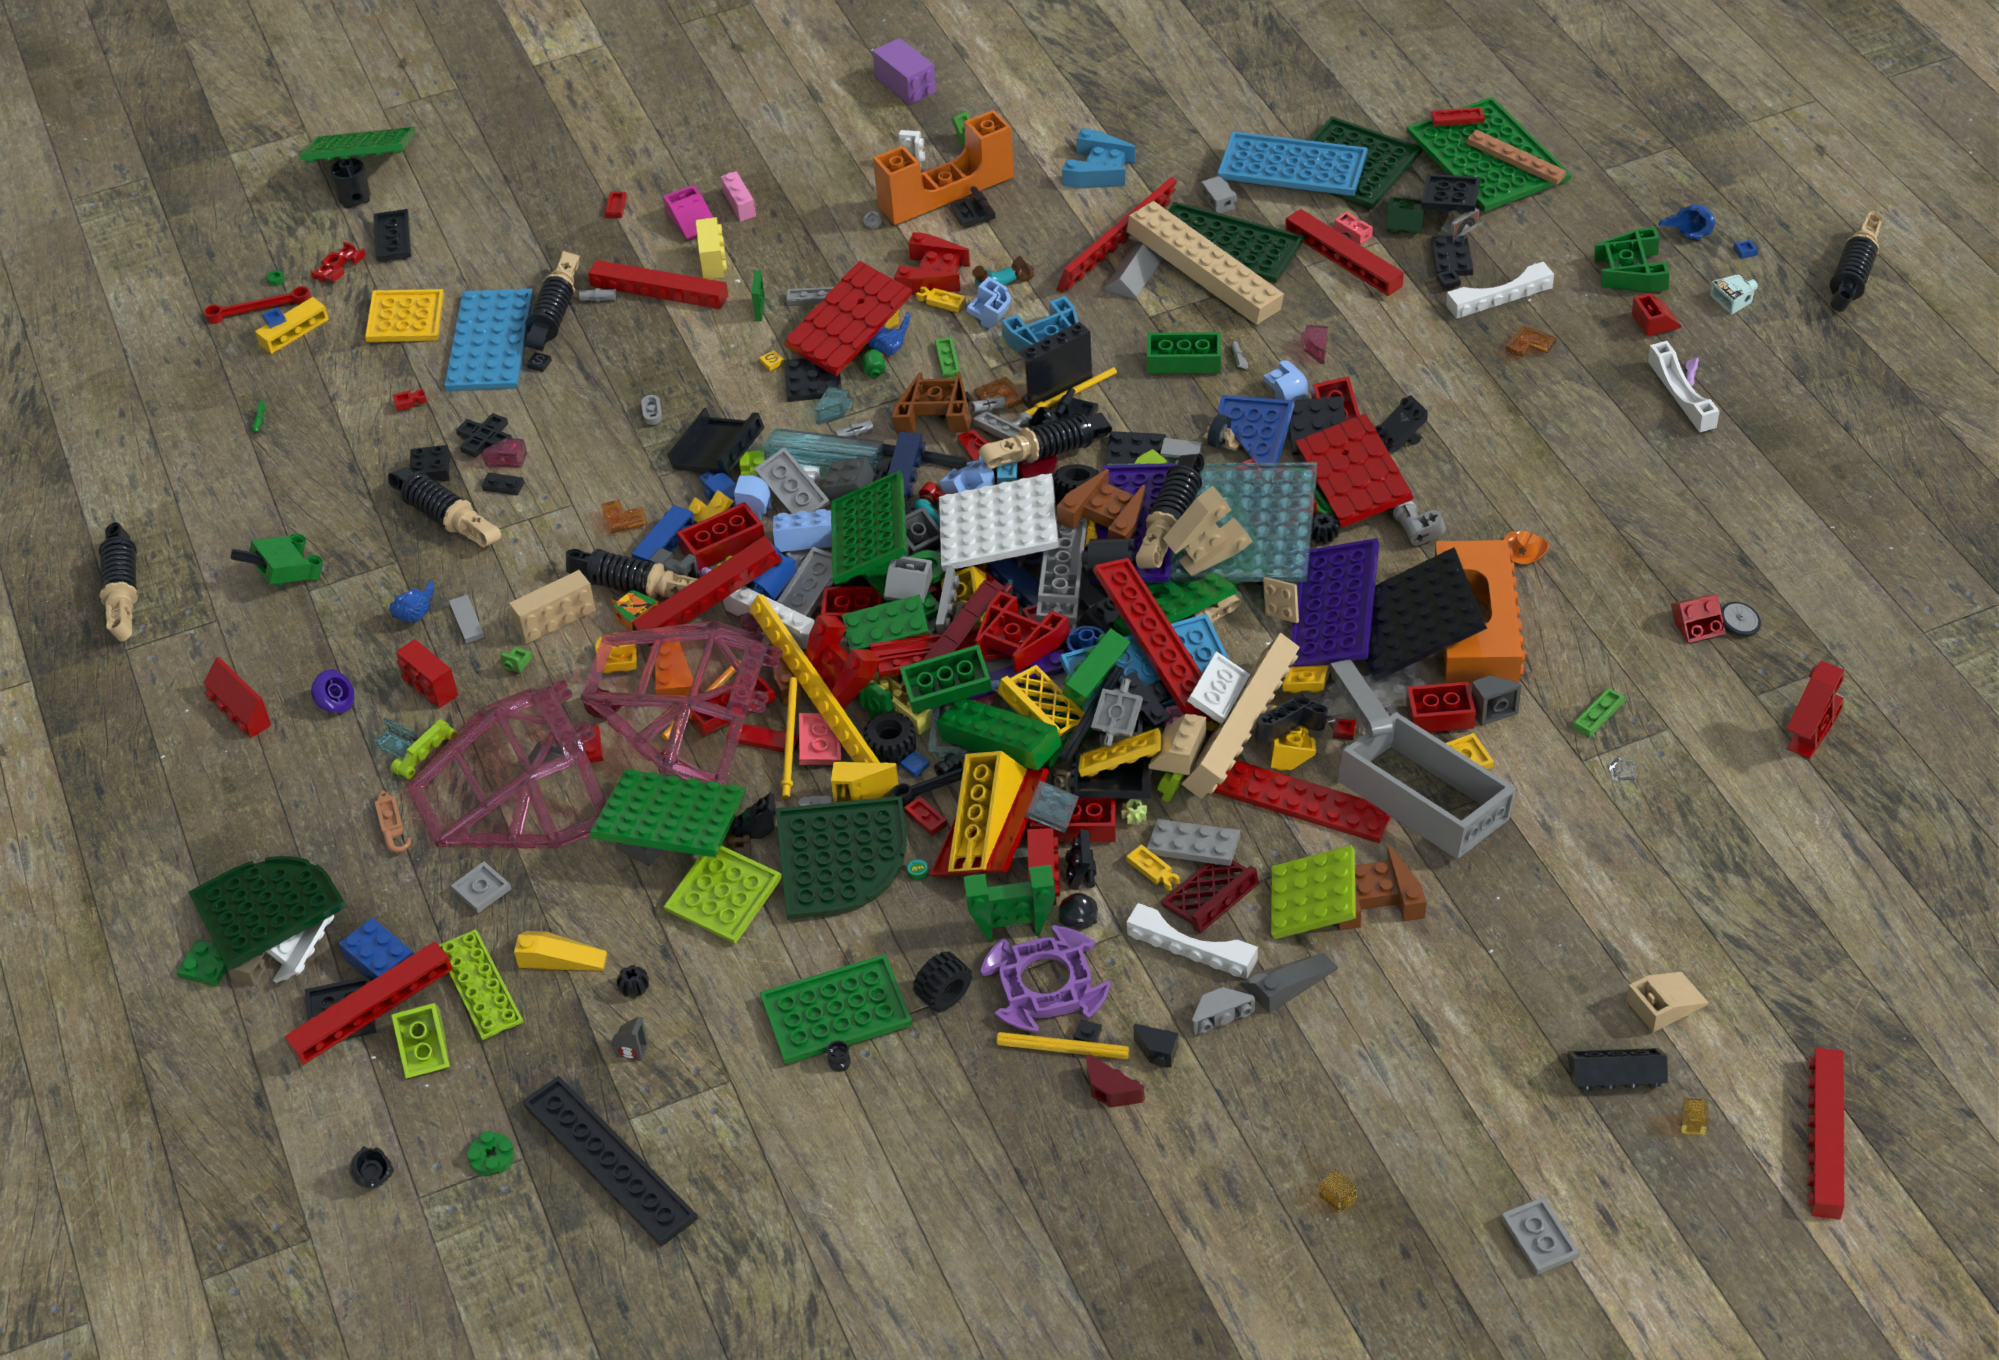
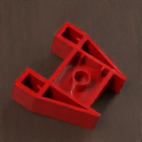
(938, 264)
(1017, 635)
(840, 671)
(1816, 709)

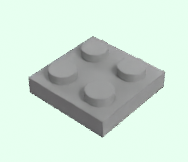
(481, 887)

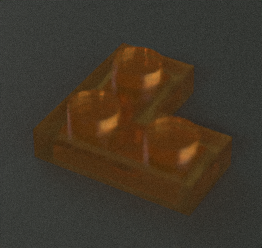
(1527, 338)
(998, 388)
(622, 520)

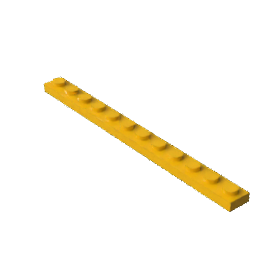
(811, 682)

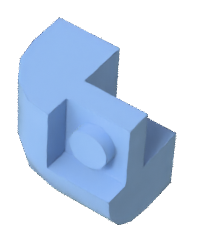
(991, 302)
(1287, 382)
(968, 478)
(754, 493)

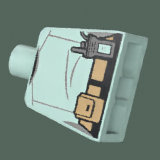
(1733, 292)

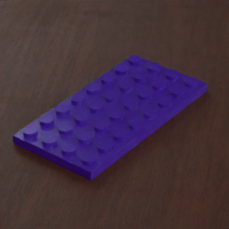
(1130, 479)
(1336, 604)

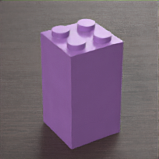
(904, 71)

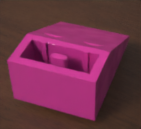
(685, 208)

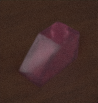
(1315, 341)
(506, 453)

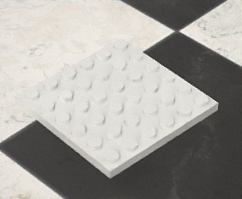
(998, 522)

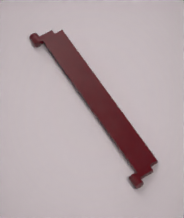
(966, 620)

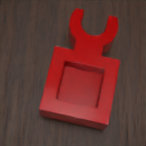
(407, 399)

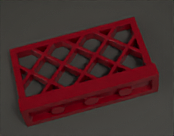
(1222, 899)

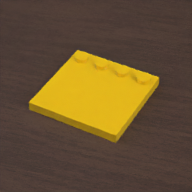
(405, 315)

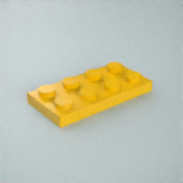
(1120, 752)

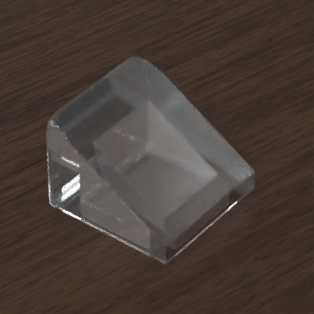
(1623, 769)

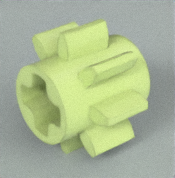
(1134, 811)

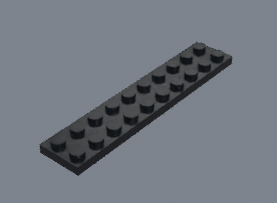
(610, 1161)

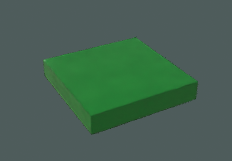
(758, 295)

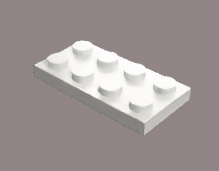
(1218, 687)

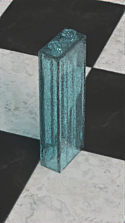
(822, 449)

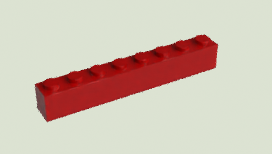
(1345, 252)
(658, 284)
(712, 587)
(368, 1003)
(1827, 1133)

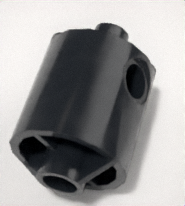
(350, 182)
(1107, 550)

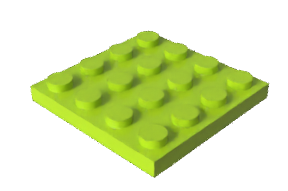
(1313, 892)
(723, 893)

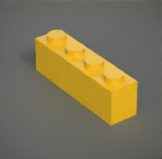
(298, 322)

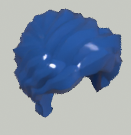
(1692, 221)
(890, 340)
(412, 604)

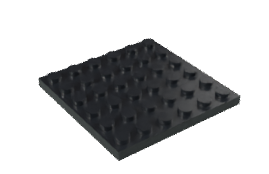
(1421, 614)

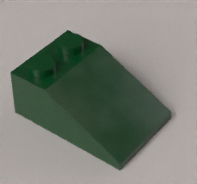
(1405, 215)

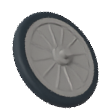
(1740, 619)

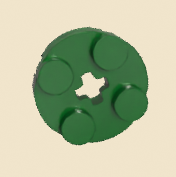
(876, 700)
(486, 1143)

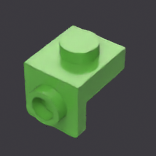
(516, 659)

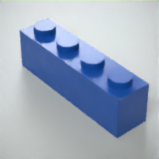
(664, 533)

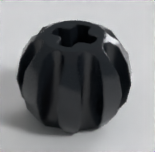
(632, 981)

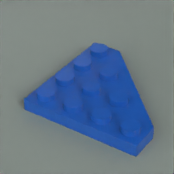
(1258, 424)

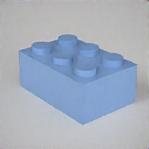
(803, 530)

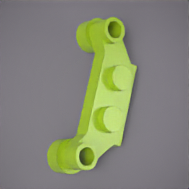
(421, 748)

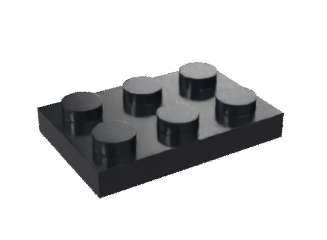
(1451, 254)

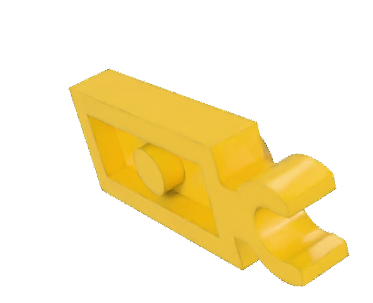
(941, 299)
(1152, 867)

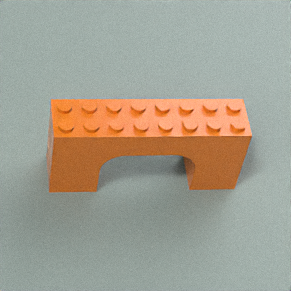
(984, 162)
(1498, 647)

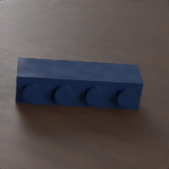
(907, 459)
(1024, 583)

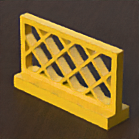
(1024, 706)

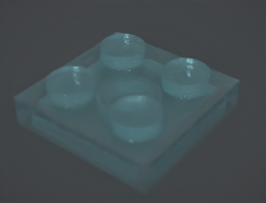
(1052, 806)

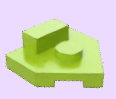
(749, 461)
(1170, 784)

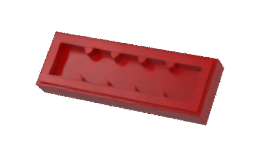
(1457, 116)

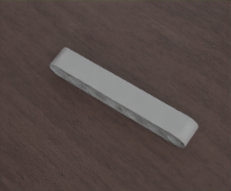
(1361, 698)

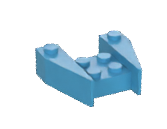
(1104, 161)
(1021, 336)

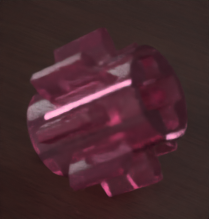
(750, 623)

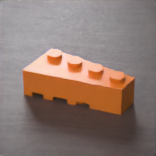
(672, 670)

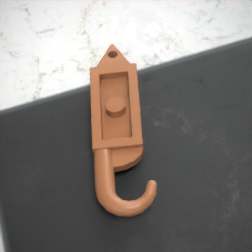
(390, 821)

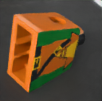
(631, 607)

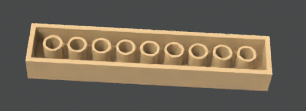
(1205, 262)
(1228, 737)

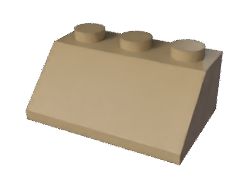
(1180, 745)

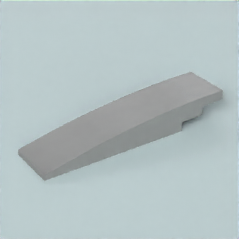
(1062, 575)

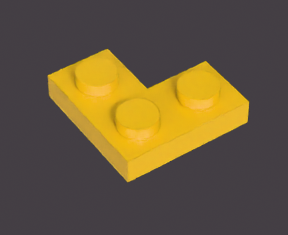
(718, 504)

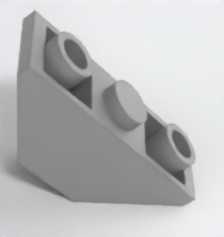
(1221, 1008)

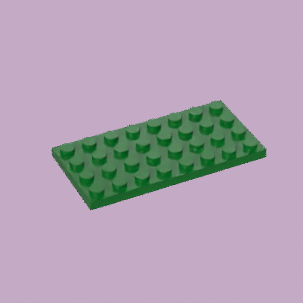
(868, 527)

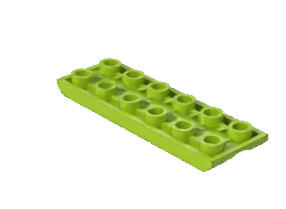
(480, 985)

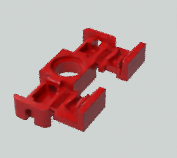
(334, 271)

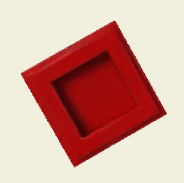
(1344, 729)

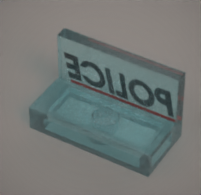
(396, 738)

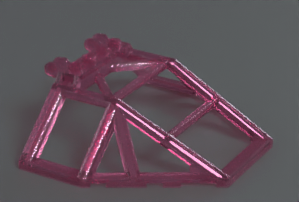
(740, 701)
(569, 742)

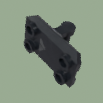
(1402, 424)

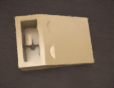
(1664, 999)

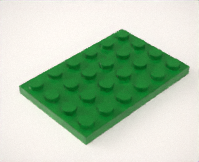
(835, 1006)

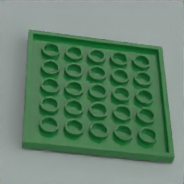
(357, 144)
(668, 813)

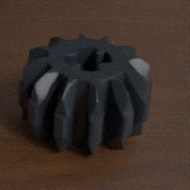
(1324, 527)

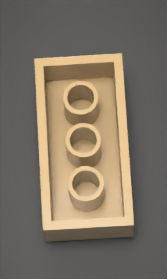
(552, 606)

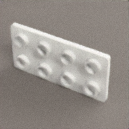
(296, 950)

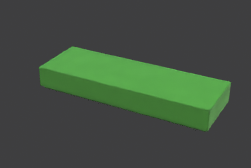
(947, 357)
(1598, 712)

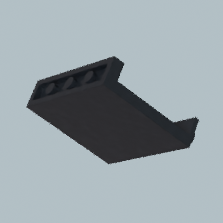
(1057, 364)
(714, 443)
(1125, 781)

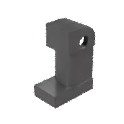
(687, 567)

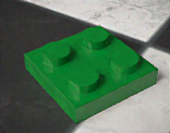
(203, 964)

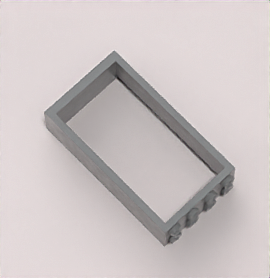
(1412, 808)

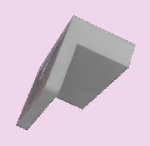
(1461, 224)

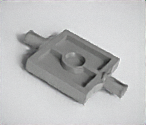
(1117, 712)

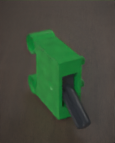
(281, 559)

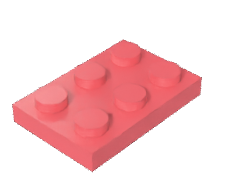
(817, 741)

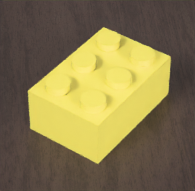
(711, 248)

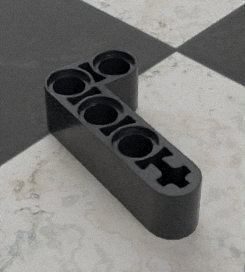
(1289, 716)

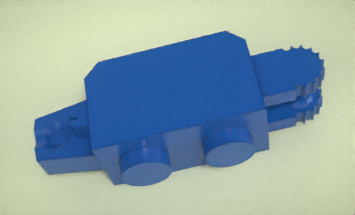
(718, 482)

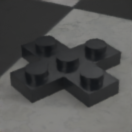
(482, 435)
(1152, 697)

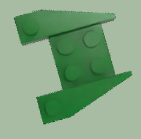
(1628, 262)
(1011, 902)

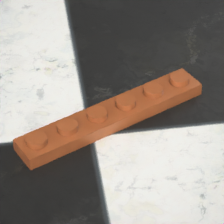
(1516, 157)

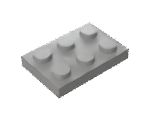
(1540, 1235)

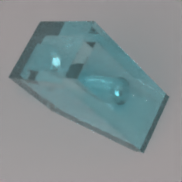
(832, 405)

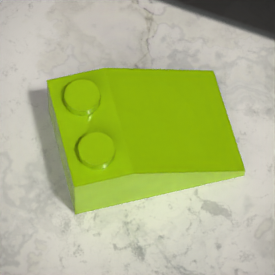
(421, 1040)

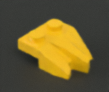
(620, 658)

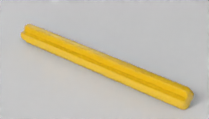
(1063, 1045)

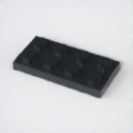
(392, 235)

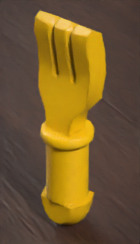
(1091, 532)

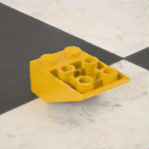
(862, 780)

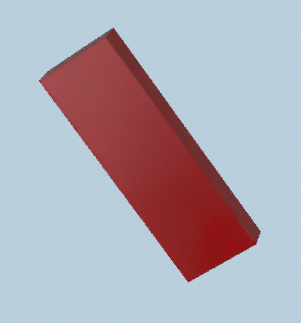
(765, 738)

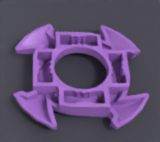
(1024, 1003)

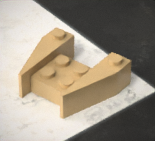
(1202, 538)

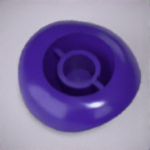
(332, 691)

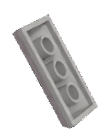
(1134, 271)

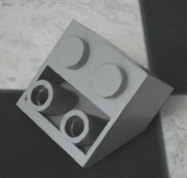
(908, 578)

